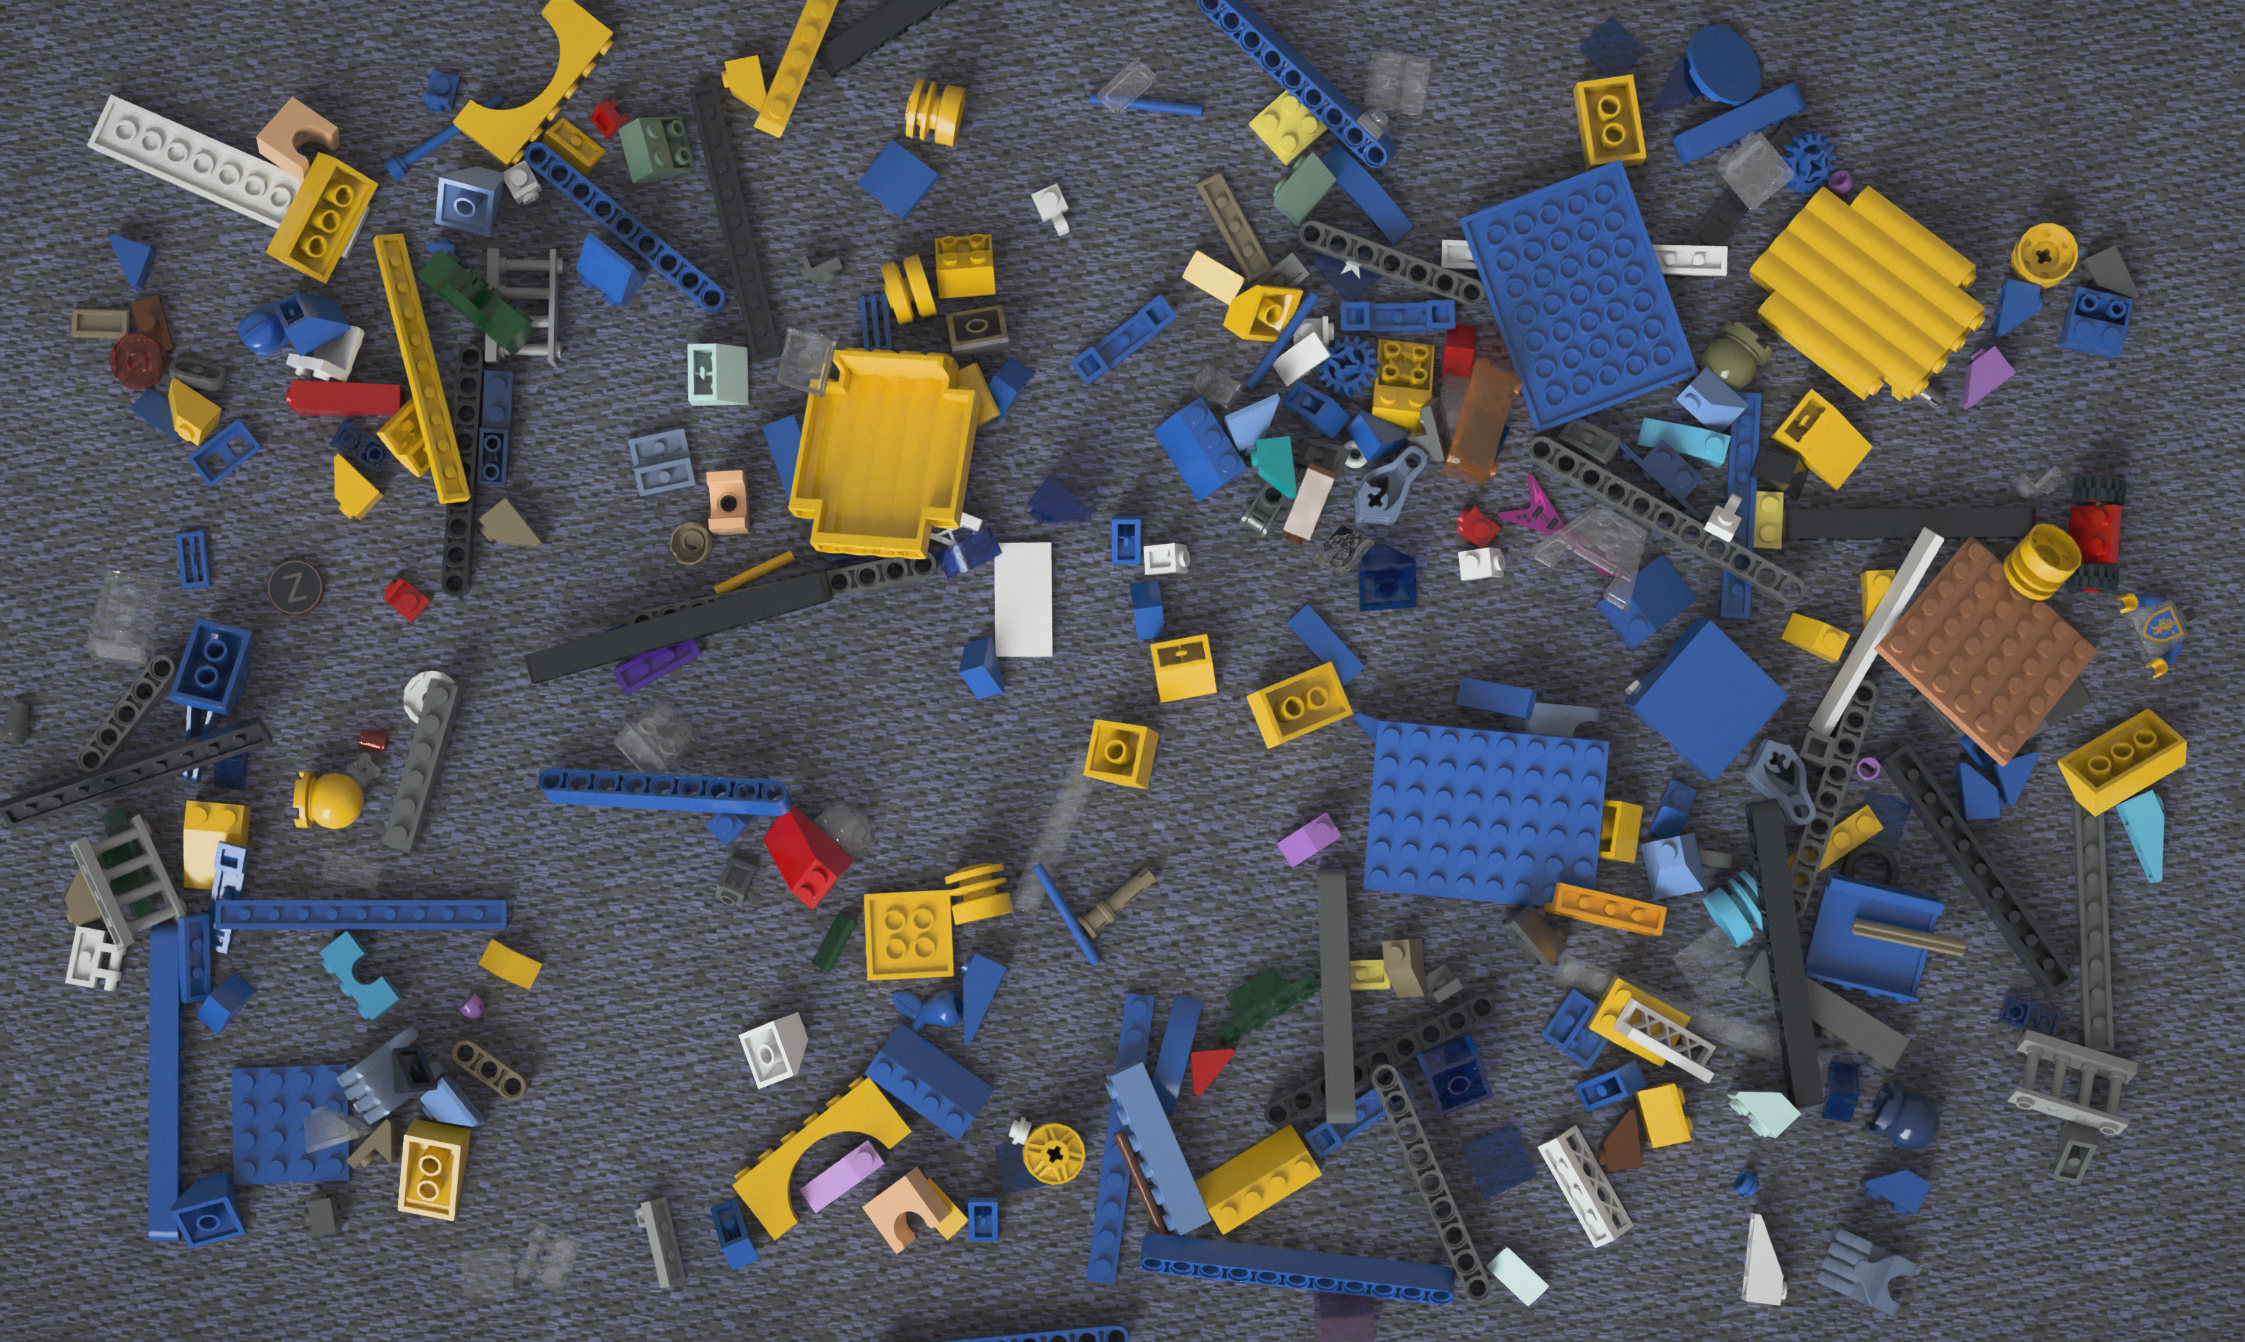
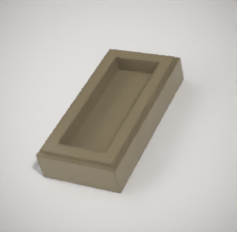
(100, 323)

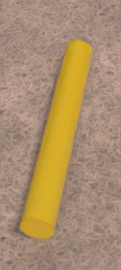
(755, 572)

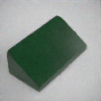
(834, 942)

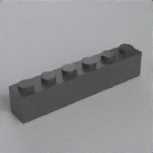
(423, 765)
(1836, 1017)

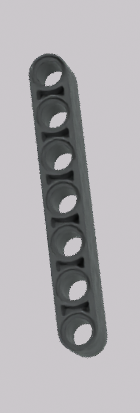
(1405, 263)

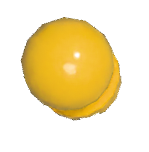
(330, 800)

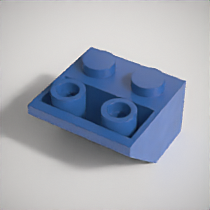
(310, 320)
(2096, 323)

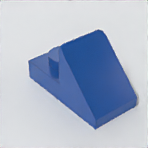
(1672, 810)

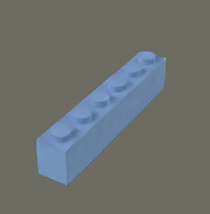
(1158, 1148)

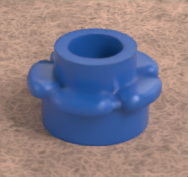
(1749, 1185)

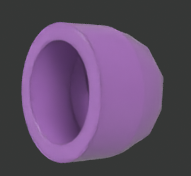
(1846, 182)
(1865, 773)
(472, 1007)

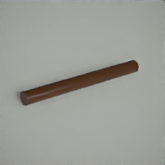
(1140, 1183)

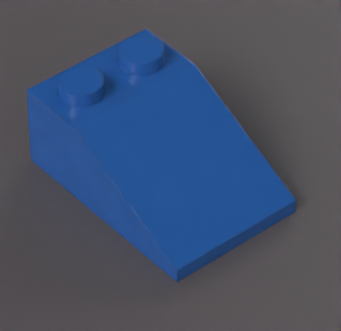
(608, 272)
(1655, 600)

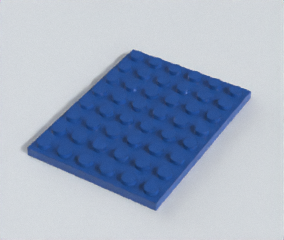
(1578, 296)
(1483, 812)

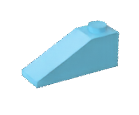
(1689, 441)
(2145, 827)

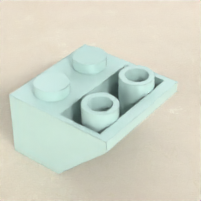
(717, 375)
(1767, 1109)

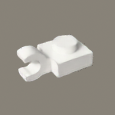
(1051, 206)
(1724, 521)

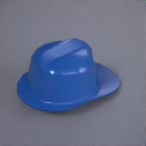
(263, 331)

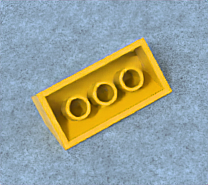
(322, 217)
(2123, 761)
(1257, 1179)

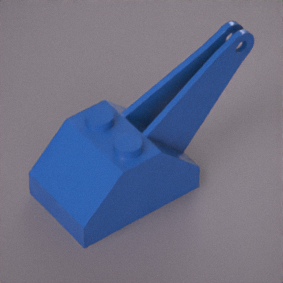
(211, 675)

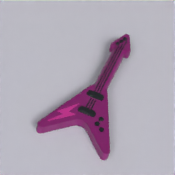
(1540, 515)

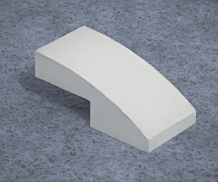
(1301, 358)

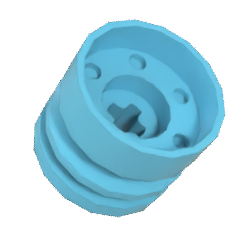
(1736, 910)

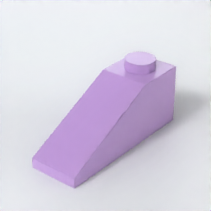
(842, 1176)

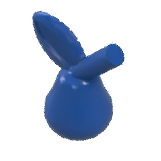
(941, 1009)

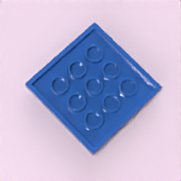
(270, 1124)

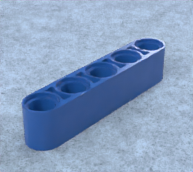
(1739, 122)

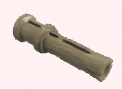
(1106, 910)

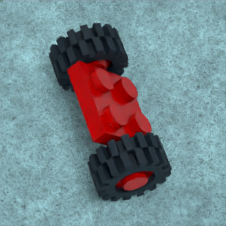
(2096, 533)

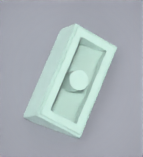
(1517, 1275)

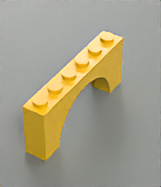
(508, 131)
(768, 1184)

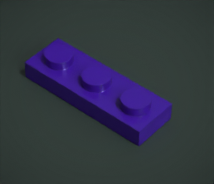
(654, 665)

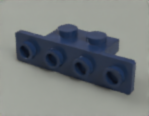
(1670, 471)

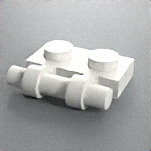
(87, 957)

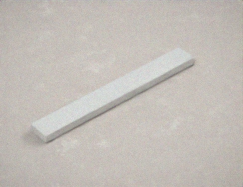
(1879, 624)

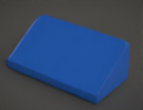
(157, 412)

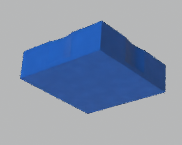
(1706, 699)

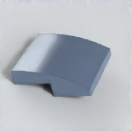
(662, 461)

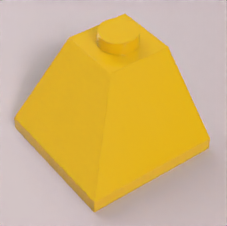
(1262, 312)

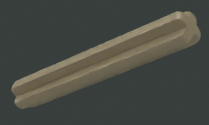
(1908, 937)

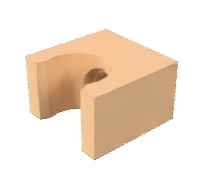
(291, 129)
(724, 486)
(907, 1194)

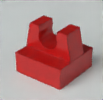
(607, 118)

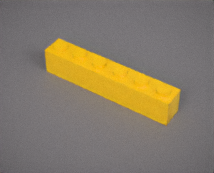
(795, 66)

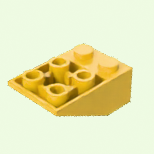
(1402, 382)
(1822, 439)

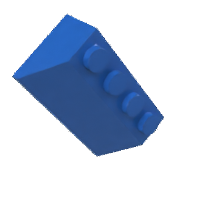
(929, 1081)

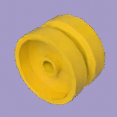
(907, 289)

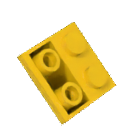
(965, 266)
(1183, 668)
(1664, 1115)

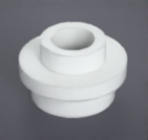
(1354, 463)
(1019, 1131)

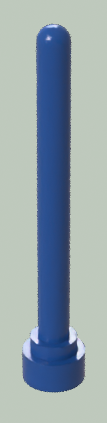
(398, 166)

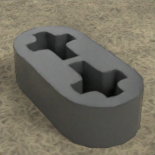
(1716, 859)

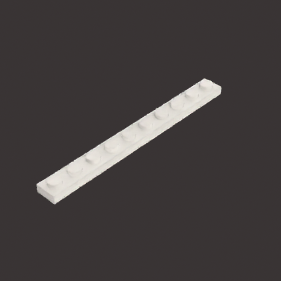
(1671, 258)

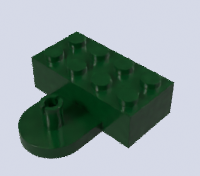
(471, 297)

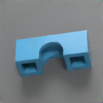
(343, 958)

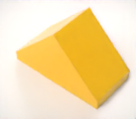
(510, 964)

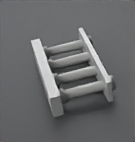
(500, 265)
(99, 880)
(2090, 1063)

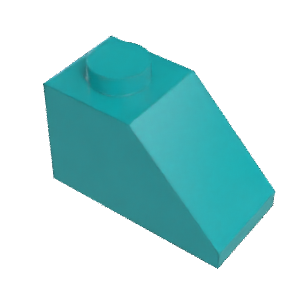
(1275, 463)

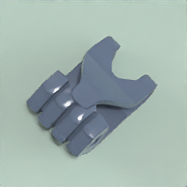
(1399, 481)
(1554, 719)
(1763, 778)
(373, 1078)
(1863, 1271)

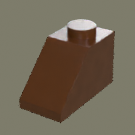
(1621, 1144)

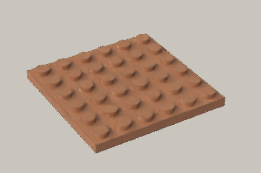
(1985, 651)

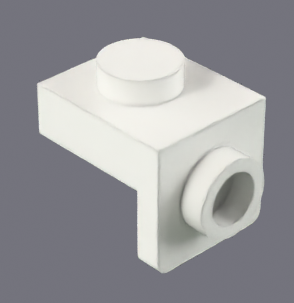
(1481, 563)

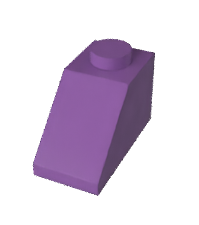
(1984, 375)
(1309, 839)

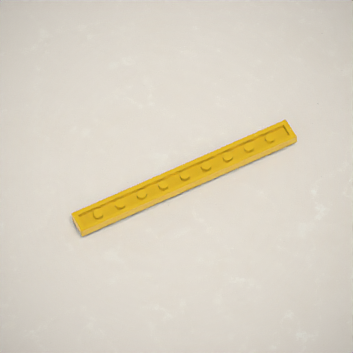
(421, 368)

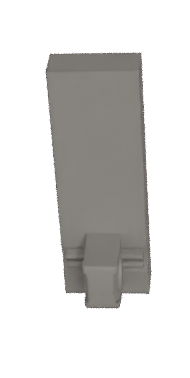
(662, 1238)

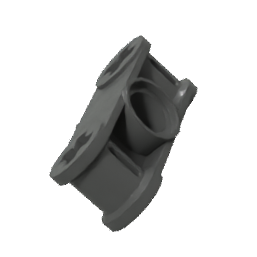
(1262, 512)

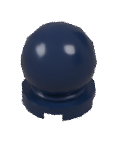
(1905, 1117)

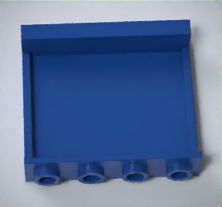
(1862, 961)

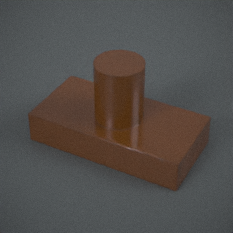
(152, 321)

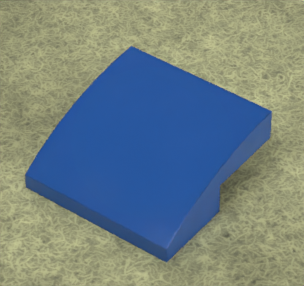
(898, 180)
(1570, 1032)

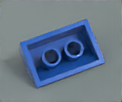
(1200, 449)

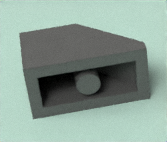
(2108, 274)
(2074, 1151)

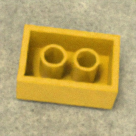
(1609, 122)

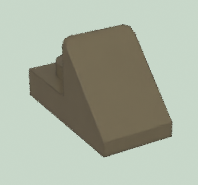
(382, 1140)

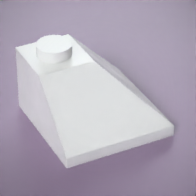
(775, 1049)

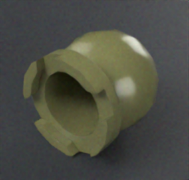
(1735, 355)

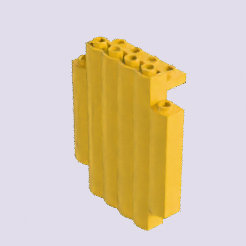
(1867, 293)
(885, 453)

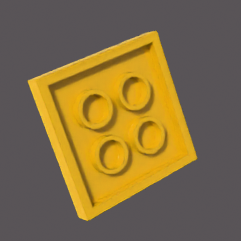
(908, 935)

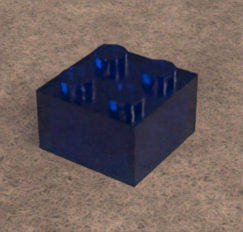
(1454, 1075)

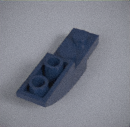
(496, 428)

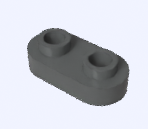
(198, 373)

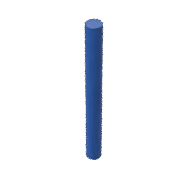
(1157, 105)
(1282, 341)
(1066, 913)

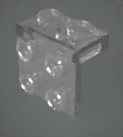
(1754, 170)

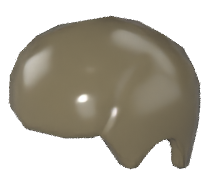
(695, 535)

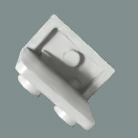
(330, 360)

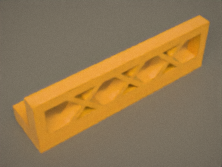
(1607, 910)

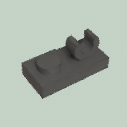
(1285, 273)
(1590, 440)

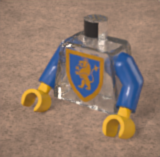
(2156, 628)

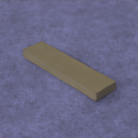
(1234, 226)

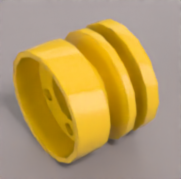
(935, 112)
(2060, 253)
(2042, 561)
(978, 893)
(1049, 1136)

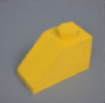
(746, 80)
(192, 413)
(353, 489)
(1873, 588)
(1815, 637)

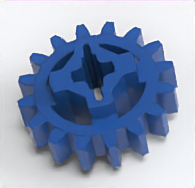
(1810, 161)
(1350, 371)

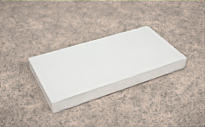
(1023, 600)

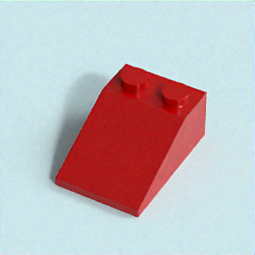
(806, 857)

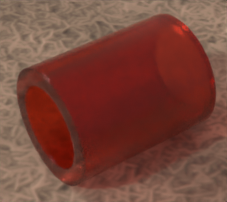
(373, 741)

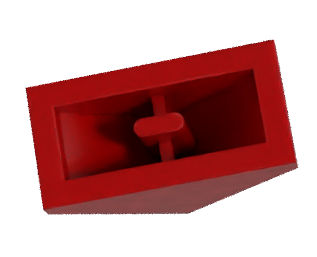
(1458, 351)
(1207, 1066)

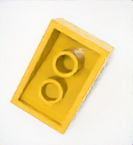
(1299, 705)
(203, 828)
(1612, 1005)
(433, 1169)

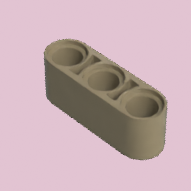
(477, 1064)

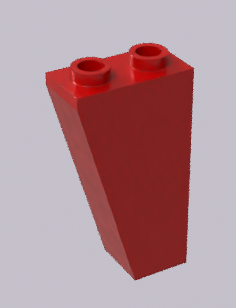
(344, 398)

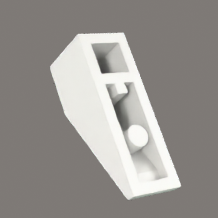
(1762, 1271)

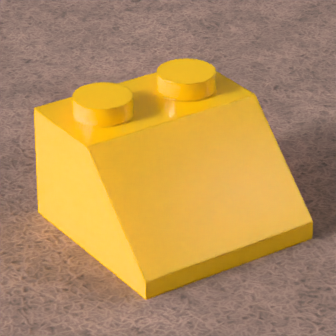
(1121, 753)
(1619, 831)

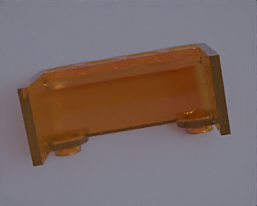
(1481, 423)

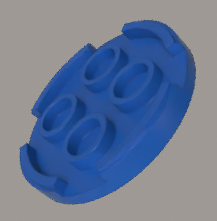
(1723, 65)

